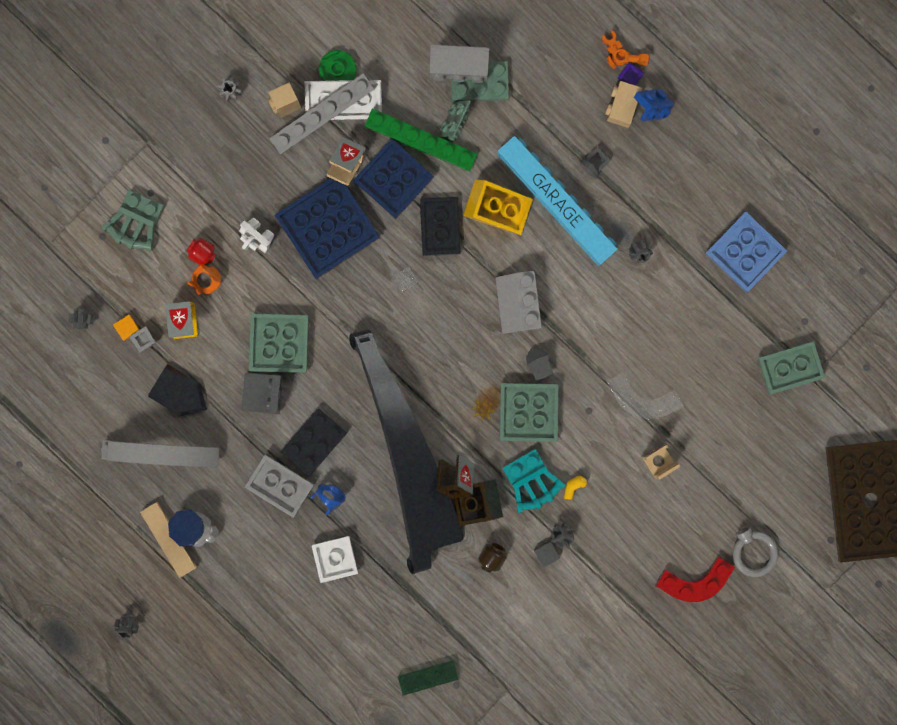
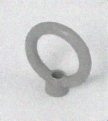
(746, 536)

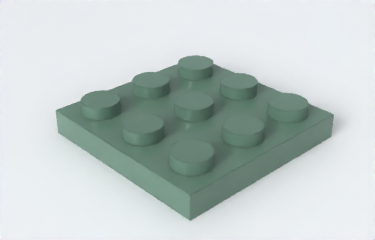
(278, 343)
(529, 412)

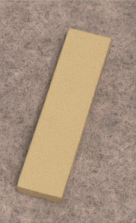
(176, 554)

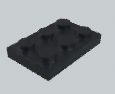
(314, 442)

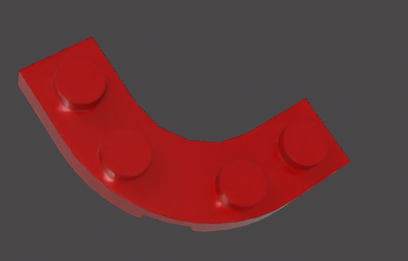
(696, 590)

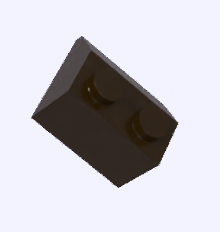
(481, 505)

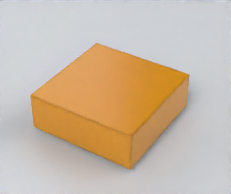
(126, 327)

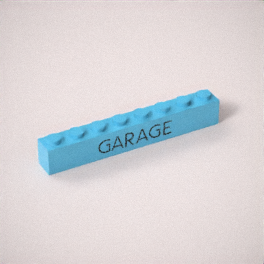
(556, 200)

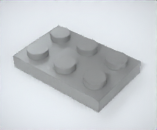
(279, 486)

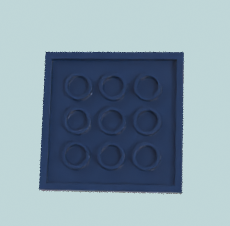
(327, 227)

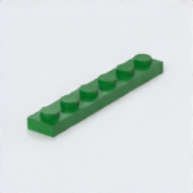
(420, 140)

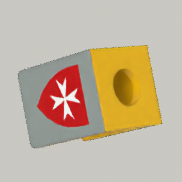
(181, 320)

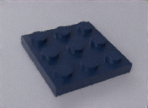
(393, 179)

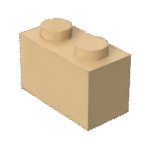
(283, 100)
(623, 105)

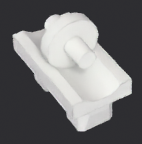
(252, 238)

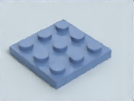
(746, 252)

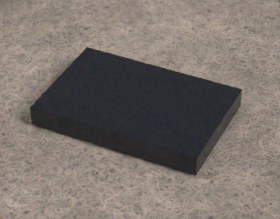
(440, 226)

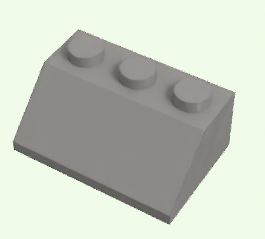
(459, 63)
(518, 302)

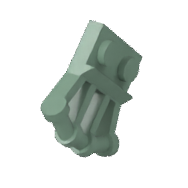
(140, 209)

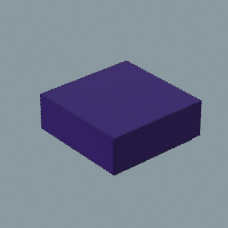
(630, 74)

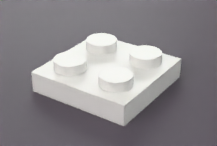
(334, 559)

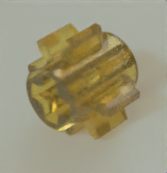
(482, 414)

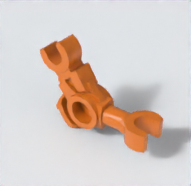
(619, 55)

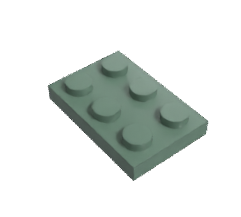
(491, 90)
(791, 368)

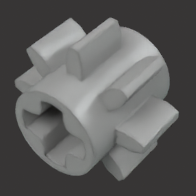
(229, 83)

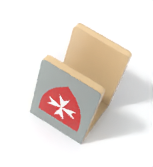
(346, 161)
(668, 465)

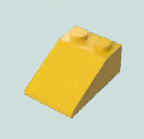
(497, 206)

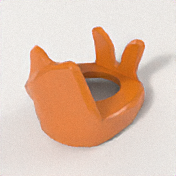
(214, 275)

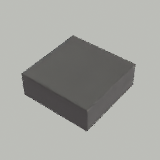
(546, 554)

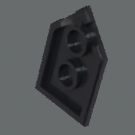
(178, 392)

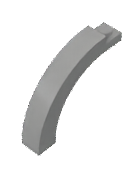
(159, 454)

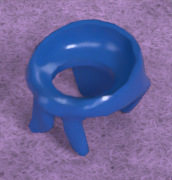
(339, 497)

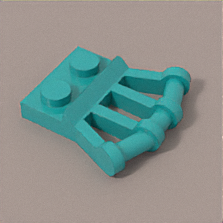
(526, 469)

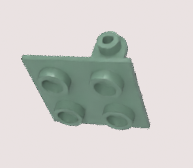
(457, 112)

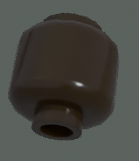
(492, 557)

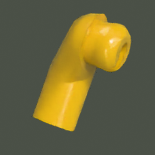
(572, 485)

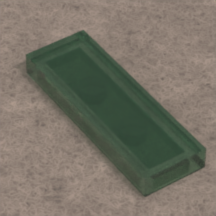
(428, 677)

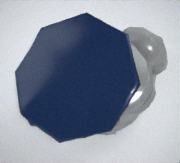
(191, 529)

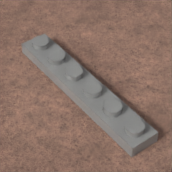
(322, 113)

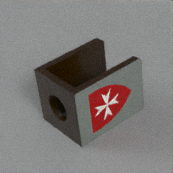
(455, 478)

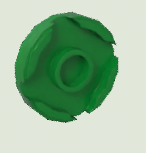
(337, 66)

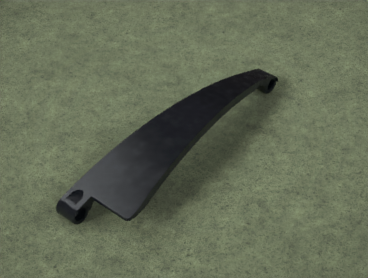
(426, 512)

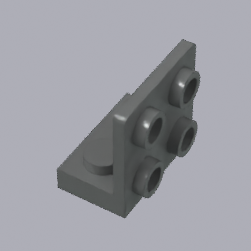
(262, 393)

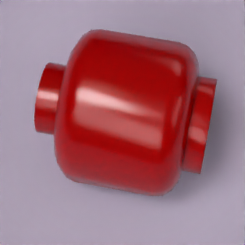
(201, 251)

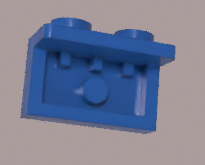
(655, 103)

